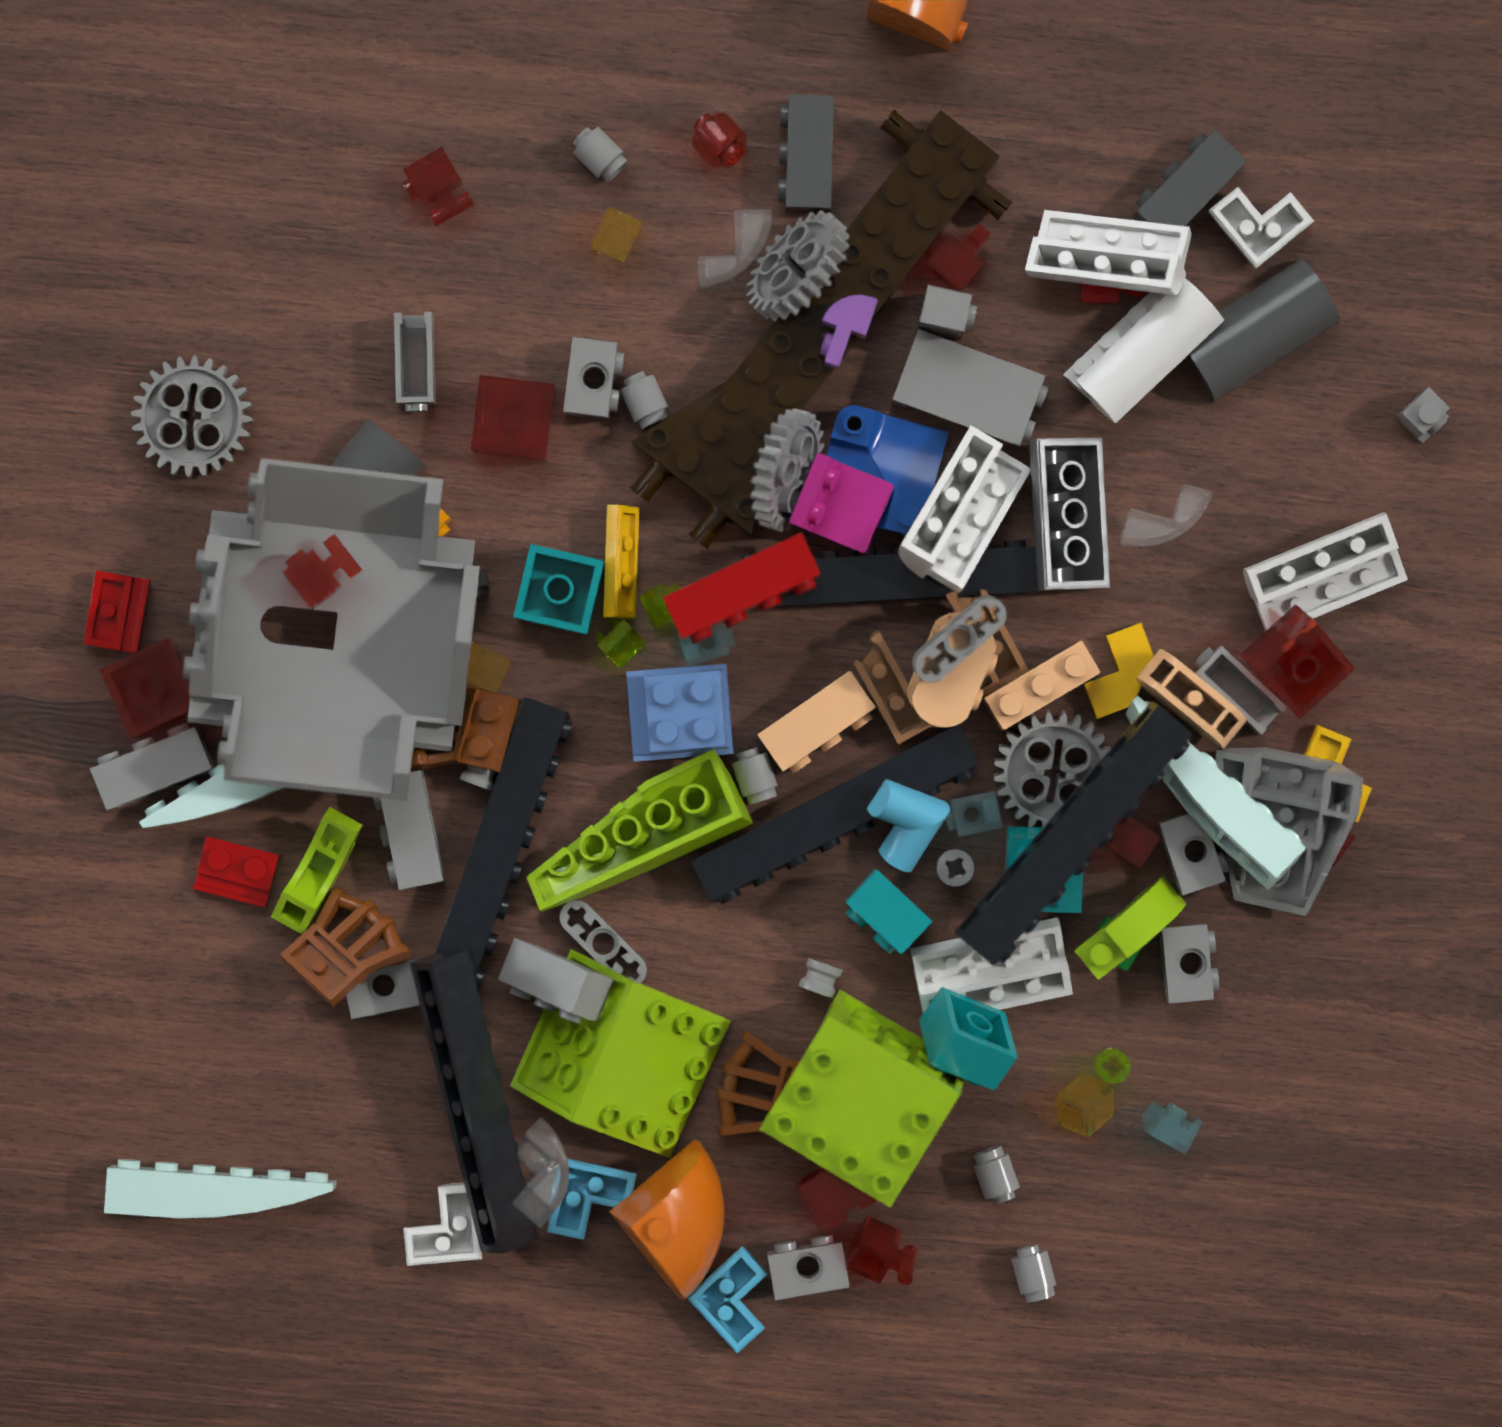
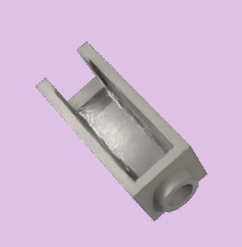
(414, 361)
(1239, 687)

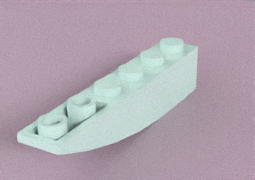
(205, 800)
(1228, 814)
(202, 1191)

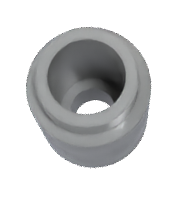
(599, 153)
(644, 400)
(755, 776)
(995, 1174)
(1034, 1273)

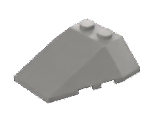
(1309, 797)

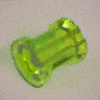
(1105, 1056)

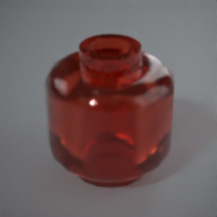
(719, 140)

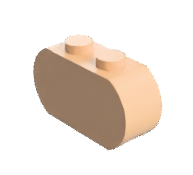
(959, 692)
(1191, 699)

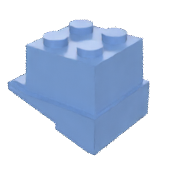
(679, 712)

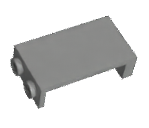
(970, 388)

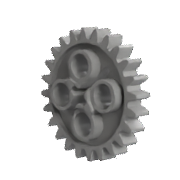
(815, 247)
(226, 417)
(785, 467)
(1021, 766)

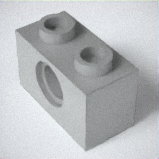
(947, 312)
(588, 356)
(1189, 875)
(1176, 942)
(366, 1001)
(829, 1276)

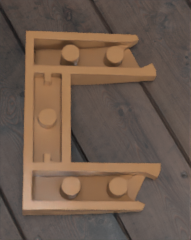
(889, 686)

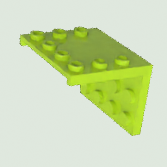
(630, 1069)
(863, 1100)

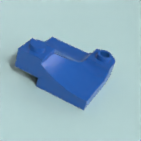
(894, 452)

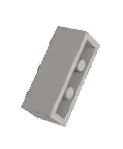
(152, 766)
(411, 836)
(555, 981)

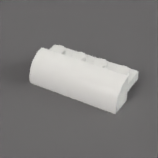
(1109, 252)
(1143, 349)
(963, 511)
(1327, 571)
(1030, 975)

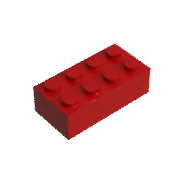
(742, 587)

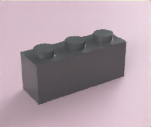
(807, 153)
(1192, 184)

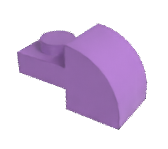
(847, 317)

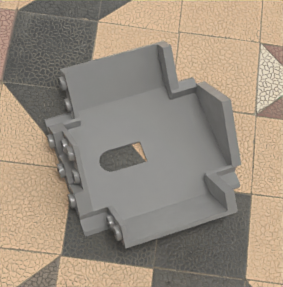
(400, 641)

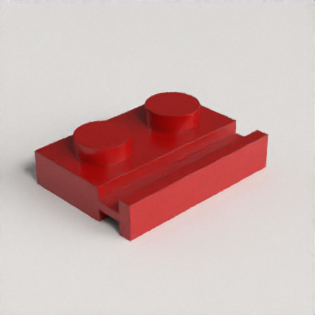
(117, 612)
(236, 871)

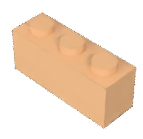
(1041, 685)
(817, 723)

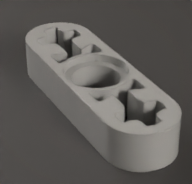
(988, 629)
(589, 917)

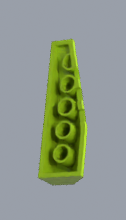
(648, 829)

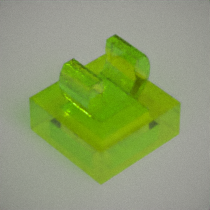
(655, 605)
(620, 643)

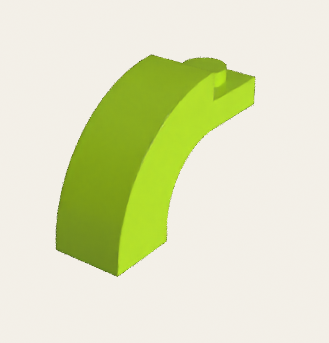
(317, 871)
(1131, 927)

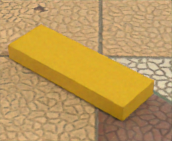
(621, 562)

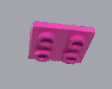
(841, 503)

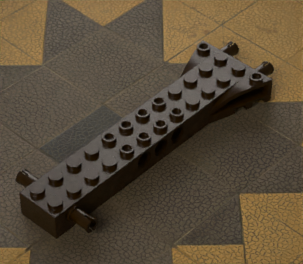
(719, 435)

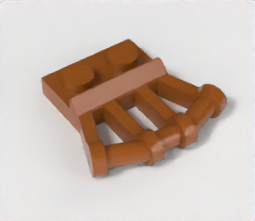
(482, 736)
(327, 964)
(734, 1070)

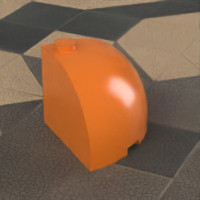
(927, 20)
(677, 1218)

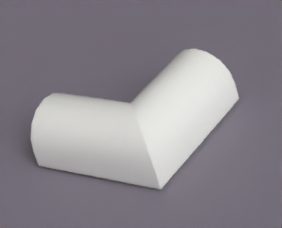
(1259, 235)
(449, 1241)

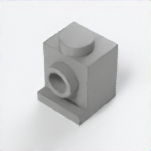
(1424, 414)

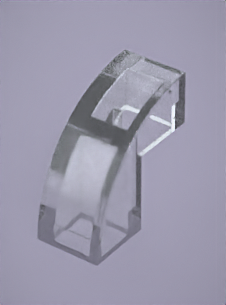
(751, 236)
(1151, 530)
(546, 1158)

